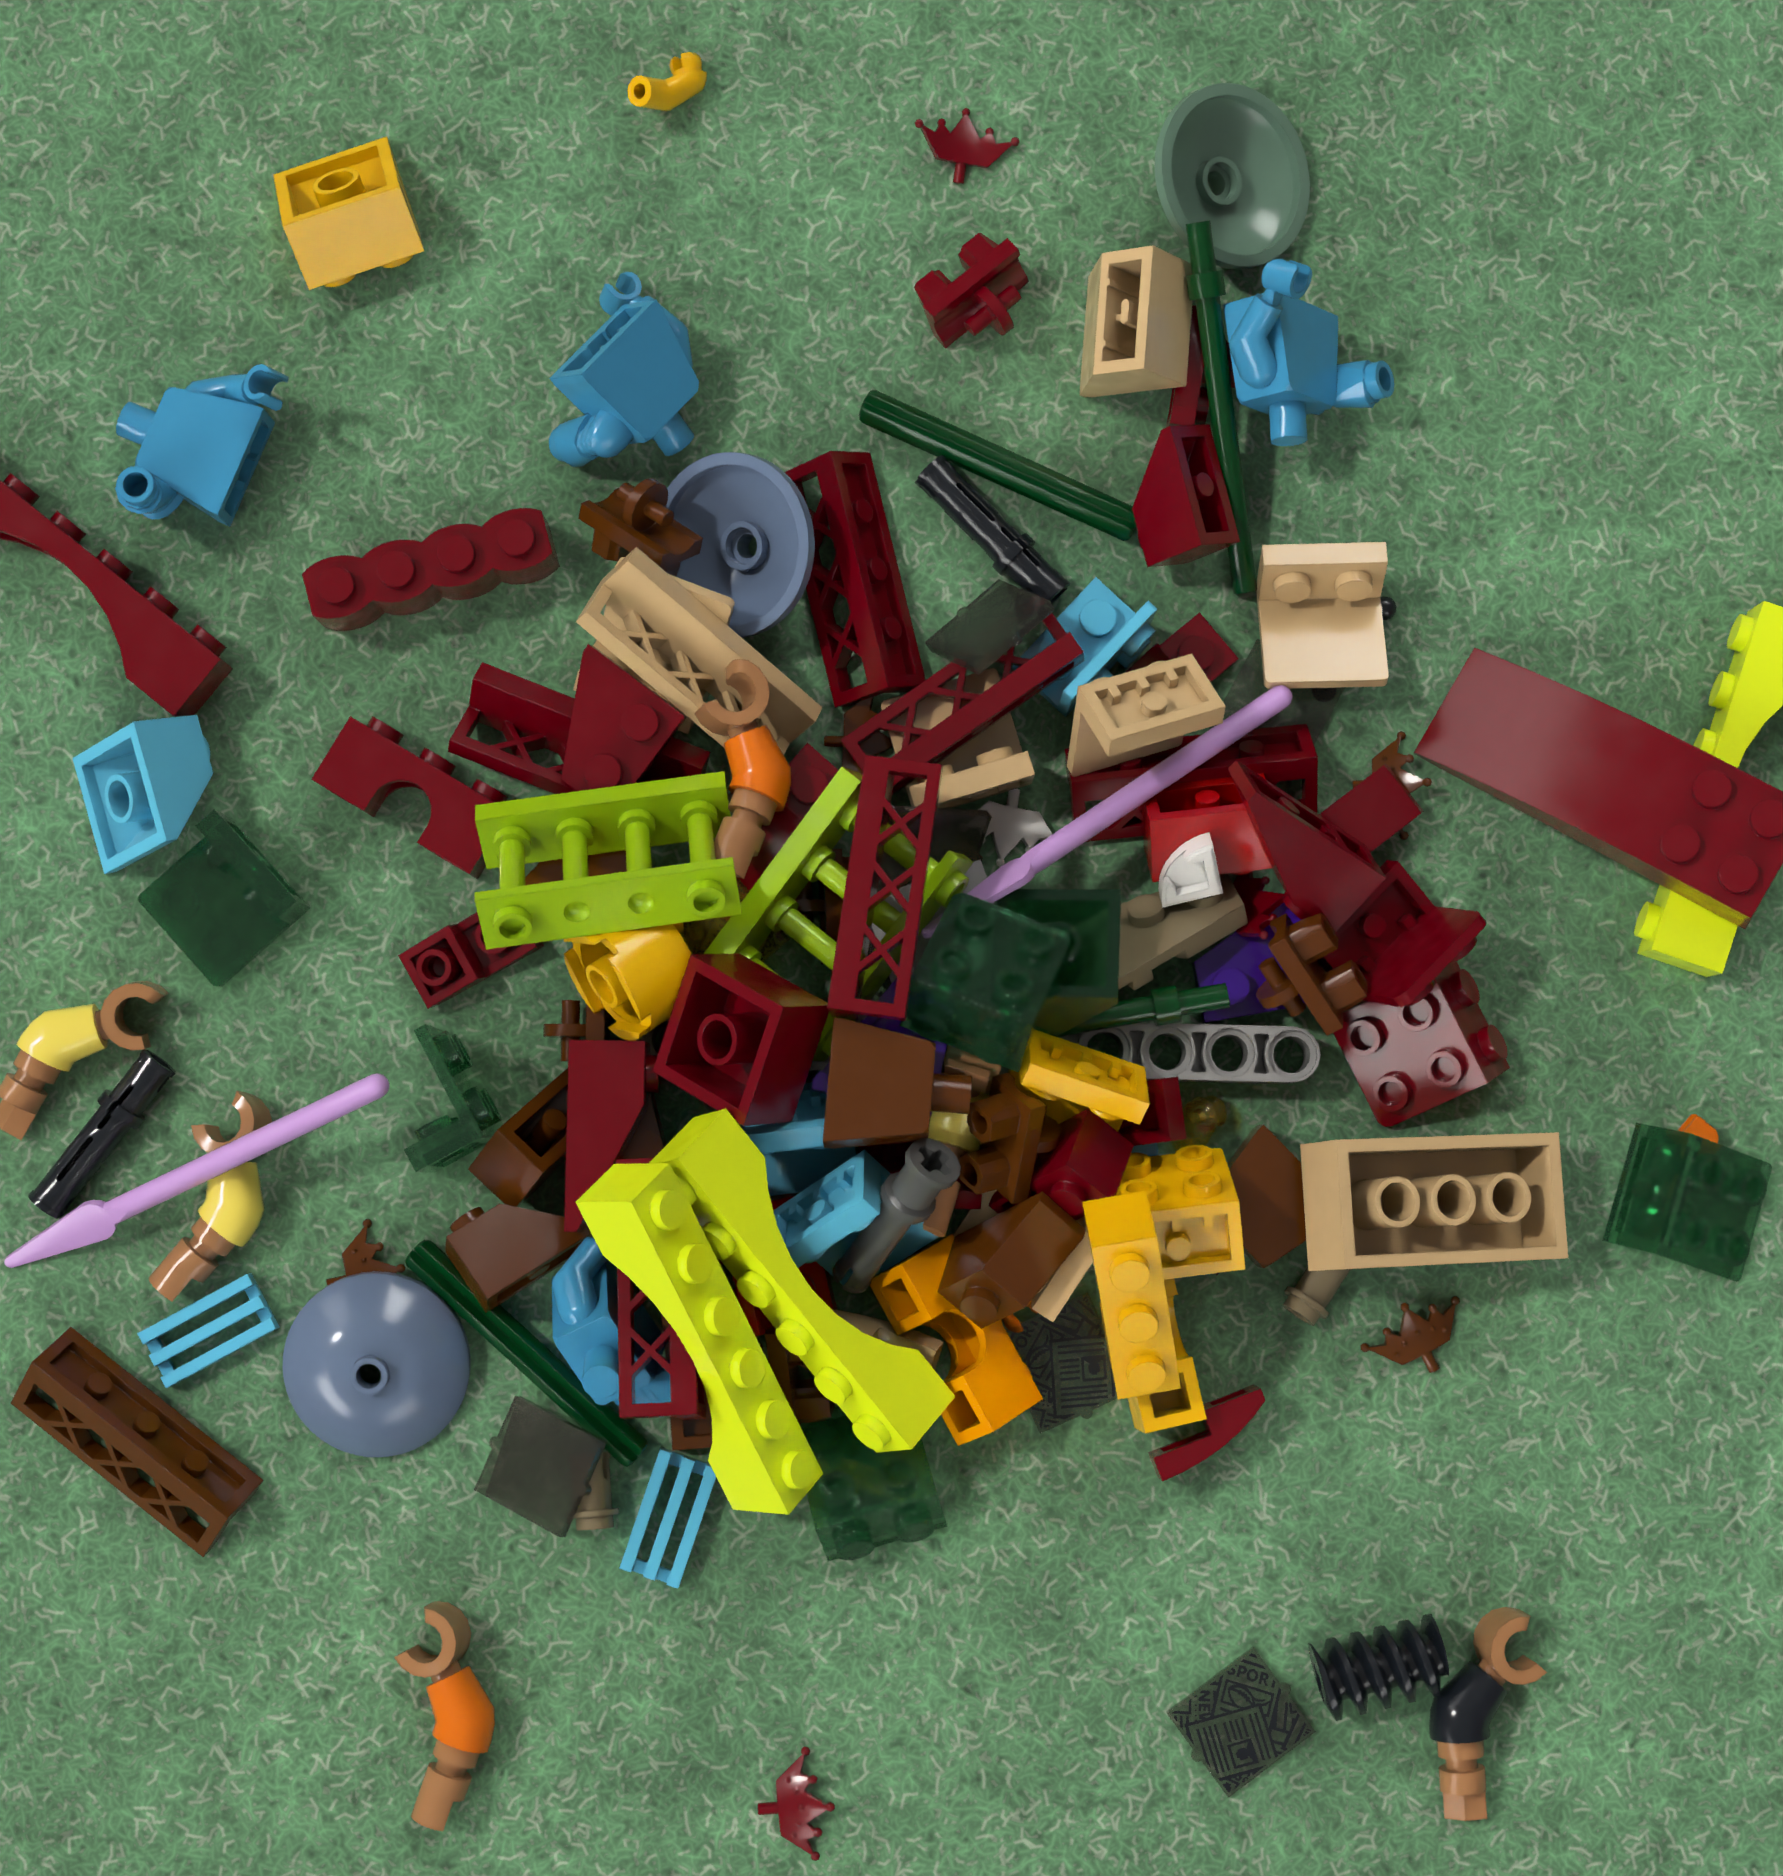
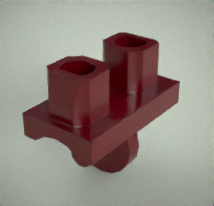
(978, 295)

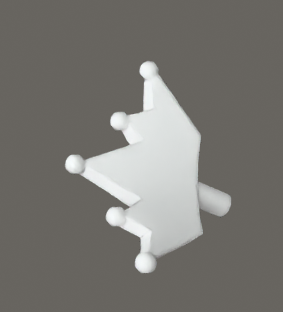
(1014, 824)

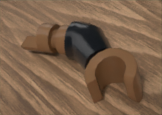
(1468, 1705)

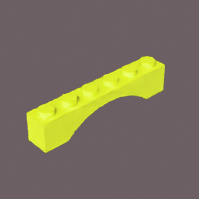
(1744, 699)
(657, 1241)
(879, 1386)

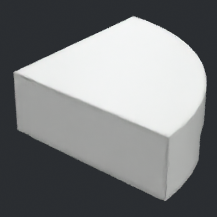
(1190, 872)

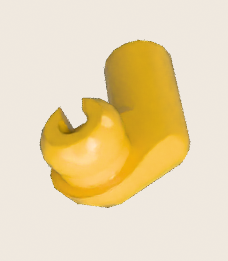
(671, 92)

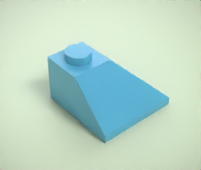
(143, 786)

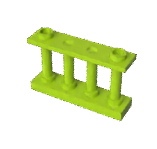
(604, 822)
(810, 857)

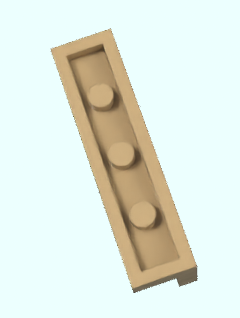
(695, 640)

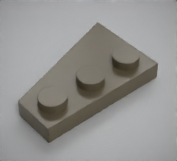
(1158, 933)

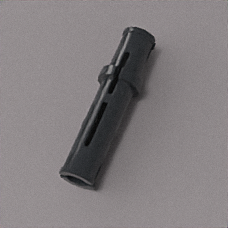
(1009, 550)
(102, 1133)

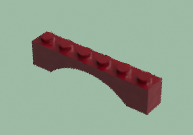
(156, 652)

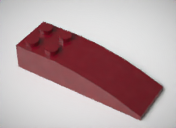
(1612, 784)

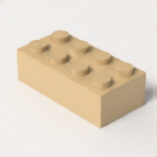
(1433, 1200)

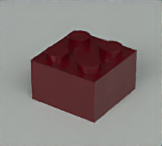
(741, 1038)

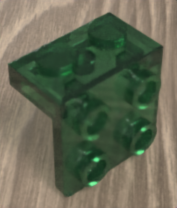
(985, 980)
(868, 1495)

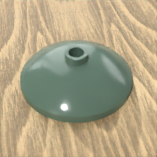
(1254, 169)

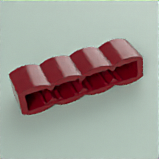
(416, 575)

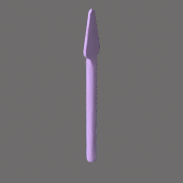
(1023, 869)
(98, 1219)

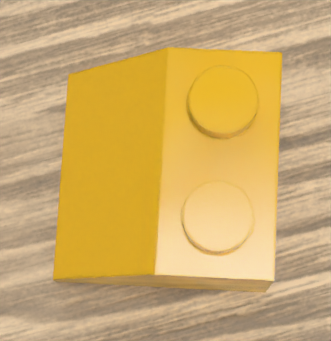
(347, 214)

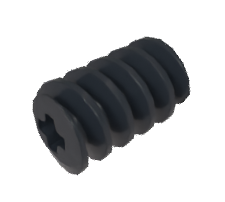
(1380, 1666)

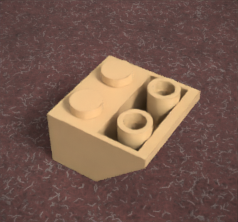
(1136, 323)

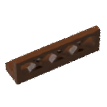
(138, 1434)

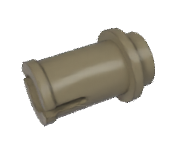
(1313, 1294)
(596, 1509)

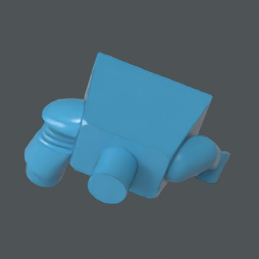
(1288, 356)
(627, 380)
(198, 444)
(588, 1328)

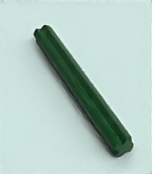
(998, 464)
(527, 1354)

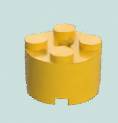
(630, 975)

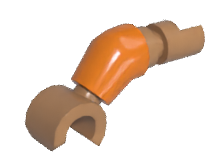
(756, 763)
(460, 1711)

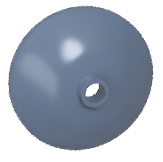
(728, 503)
(403, 1333)

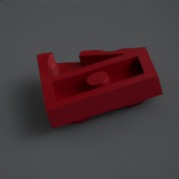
(614, 726)

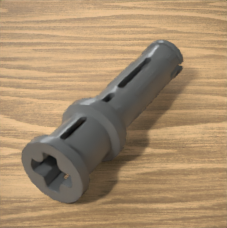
(905, 1201)

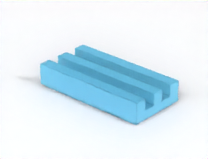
(161, 1355)
(652, 1568)

